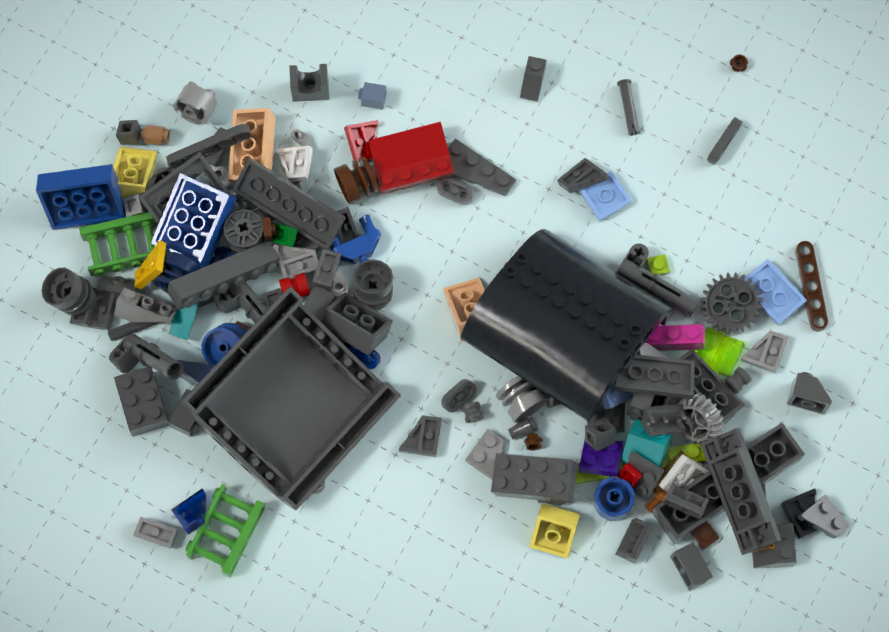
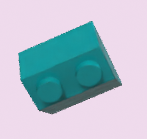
(650, 447)

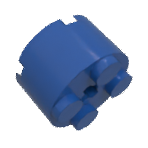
(610, 509)

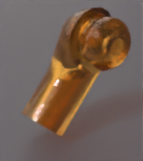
(660, 496)

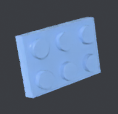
(778, 294)

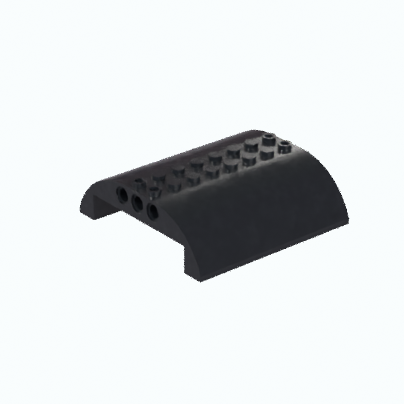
(563, 321)

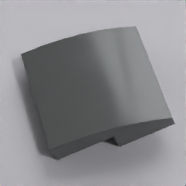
(99, 313)

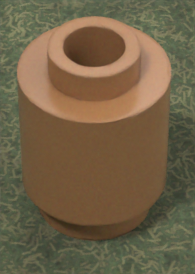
(155, 135)

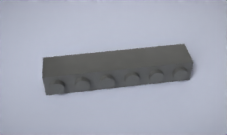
(223, 275)

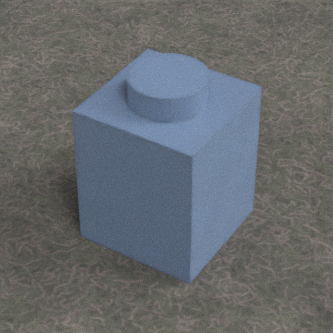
(373, 95)

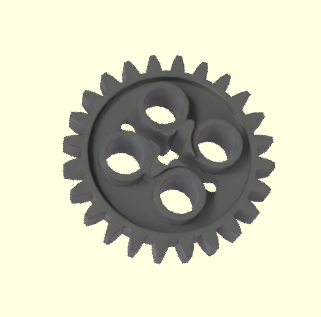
(724, 319)

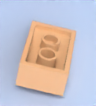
(462, 300)

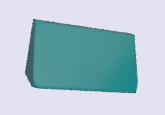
(183, 322)

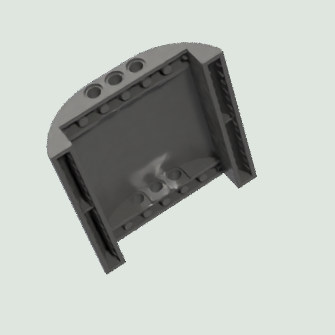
(289, 401)

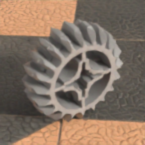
(700, 418)

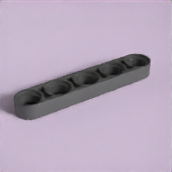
(210, 145)

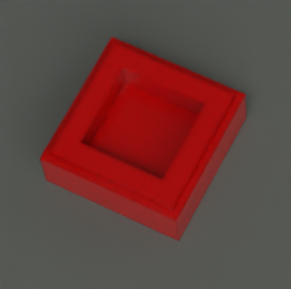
(630, 474)

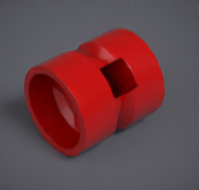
(298, 283)

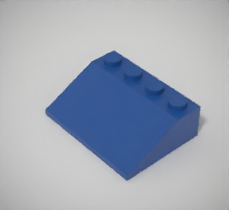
(80, 196)
(194, 219)

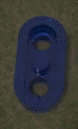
(370, 361)

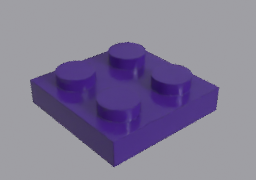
(603, 462)

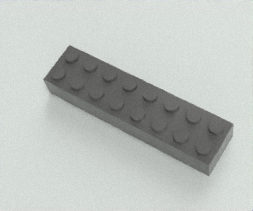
(770, 456)

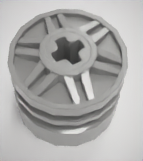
(523, 400)

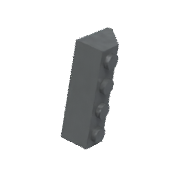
(710, 384)

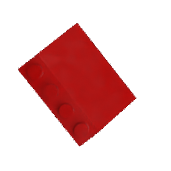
(411, 158)

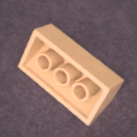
(258, 146)

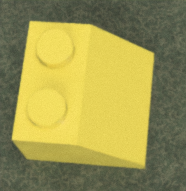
(554, 530)

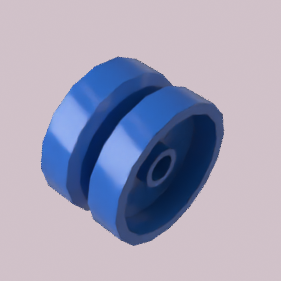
(220, 341)

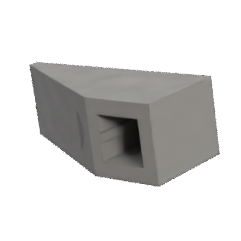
(141, 308)

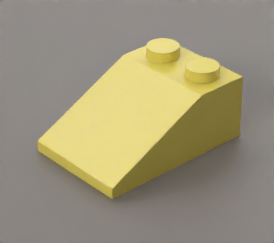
(134, 170)

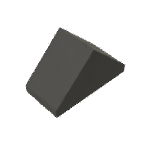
(348, 229)

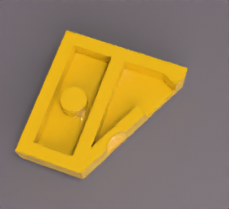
(151, 266)

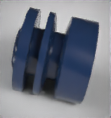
(176, 266)

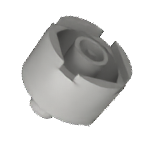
(195, 103)

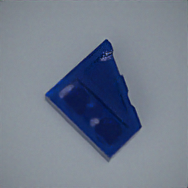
(192, 511)

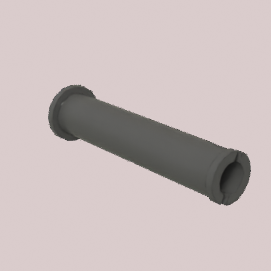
(628, 105)

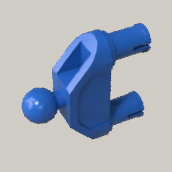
(361, 247)

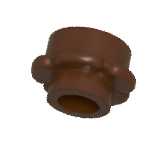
(742, 60)
(533, 442)

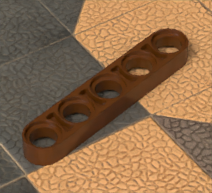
(809, 294)

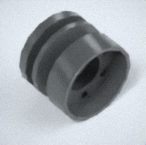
(239, 221)
(373, 283)
(67, 291)

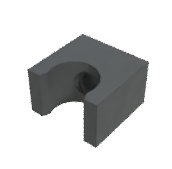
(300, 80)

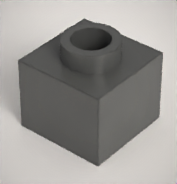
(128, 132)

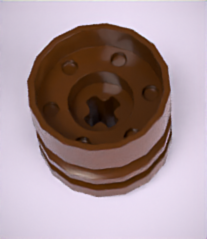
(355, 180)

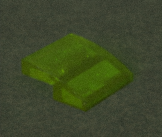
(720, 351)

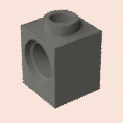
(600, 434)

